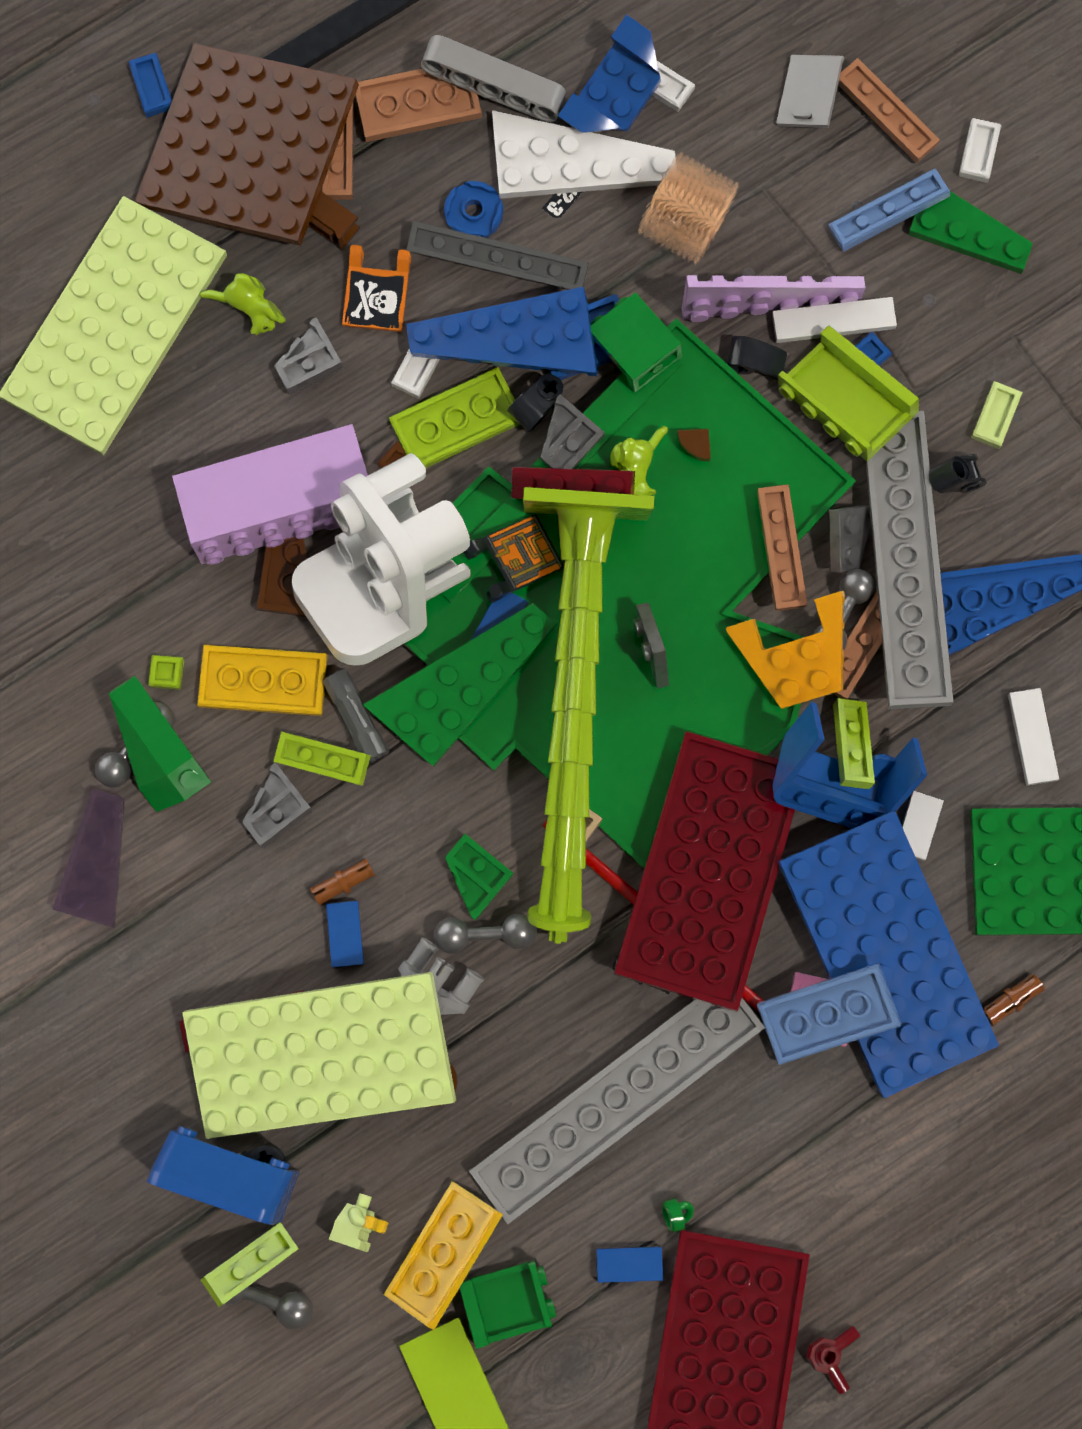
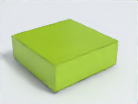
(166, 672)

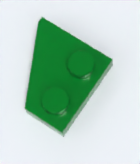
(476, 874)

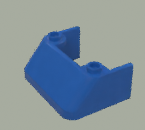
(812, 780)
(223, 1177)

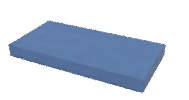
(829, 1014)

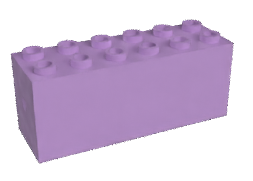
(267, 494)

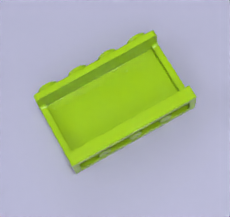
(849, 395)

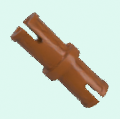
(342, 881)
(1013, 999)

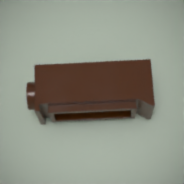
(333, 221)

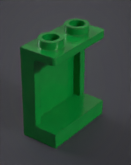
(636, 341)
(507, 1303)

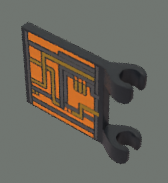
(520, 554)

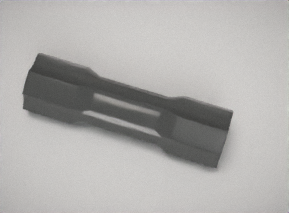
(346, 698)

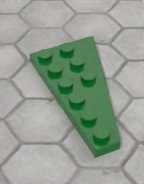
(449, 694)

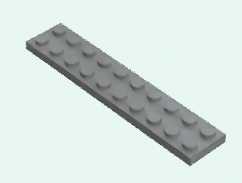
(908, 571)
(612, 1104)

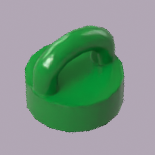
(673, 1215)

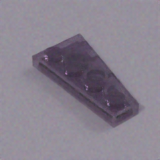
(93, 868)

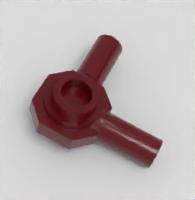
(826, 1356)

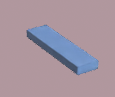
(889, 210)

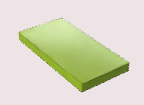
(456, 419)
(452, 1379)

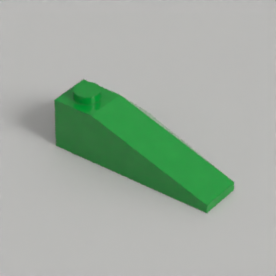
(158, 756)

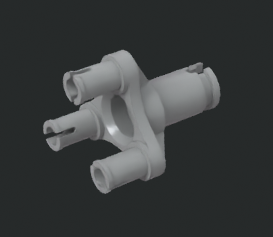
(449, 1002)

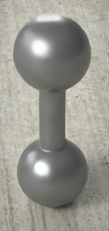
(858, 588)
(114, 768)
(453, 934)
(292, 1310)

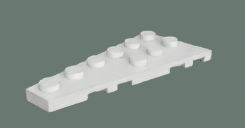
(558, 159)

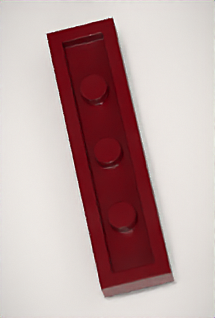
(572, 479)

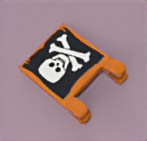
(376, 296)

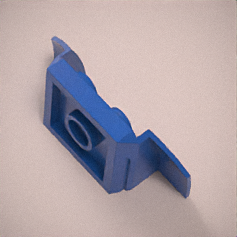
(618, 85)

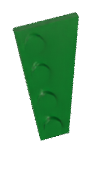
(971, 232)

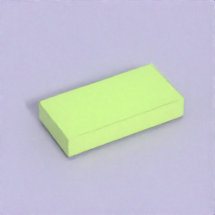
(996, 415)

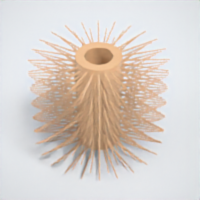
(688, 208)

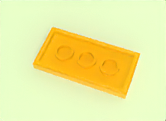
(262, 680)
(443, 1255)

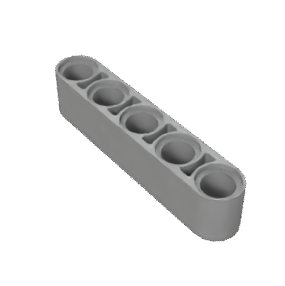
(493, 78)

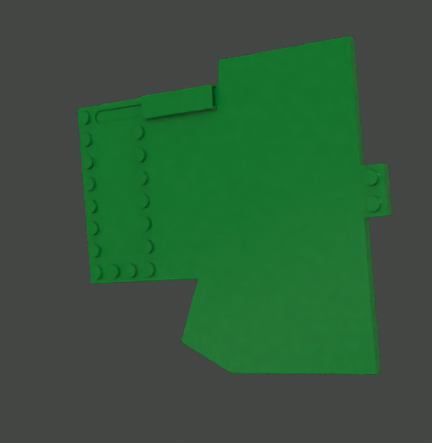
(687, 561)

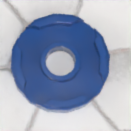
(478, 194)

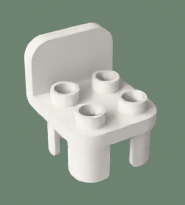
(385, 564)

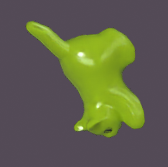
(247, 296)
(637, 456)

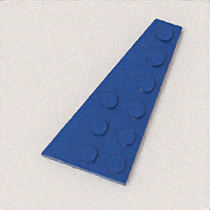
(524, 334)
(997, 596)

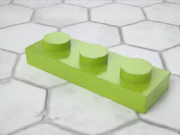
(853, 743)
(322, 758)
(249, 1264)

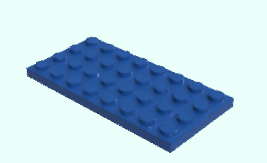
(871, 907)

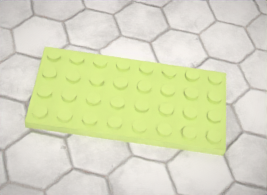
(112, 325)
(319, 1055)

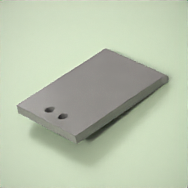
(810, 91)

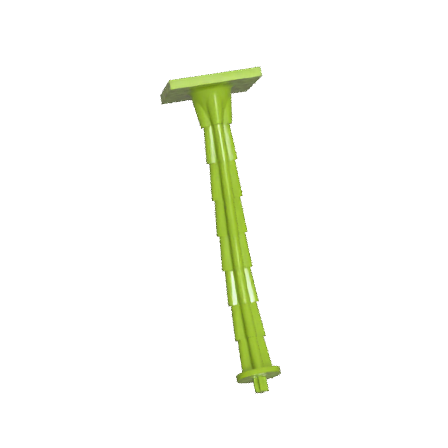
(585, 537)

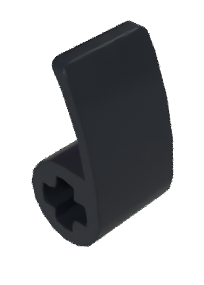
(755, 355)

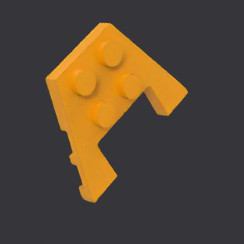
(803, 666)

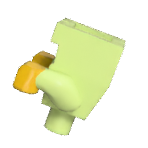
(356, 1223)

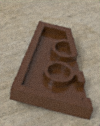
(276, 580)

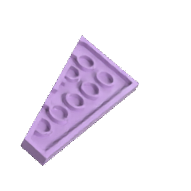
(763, 294)

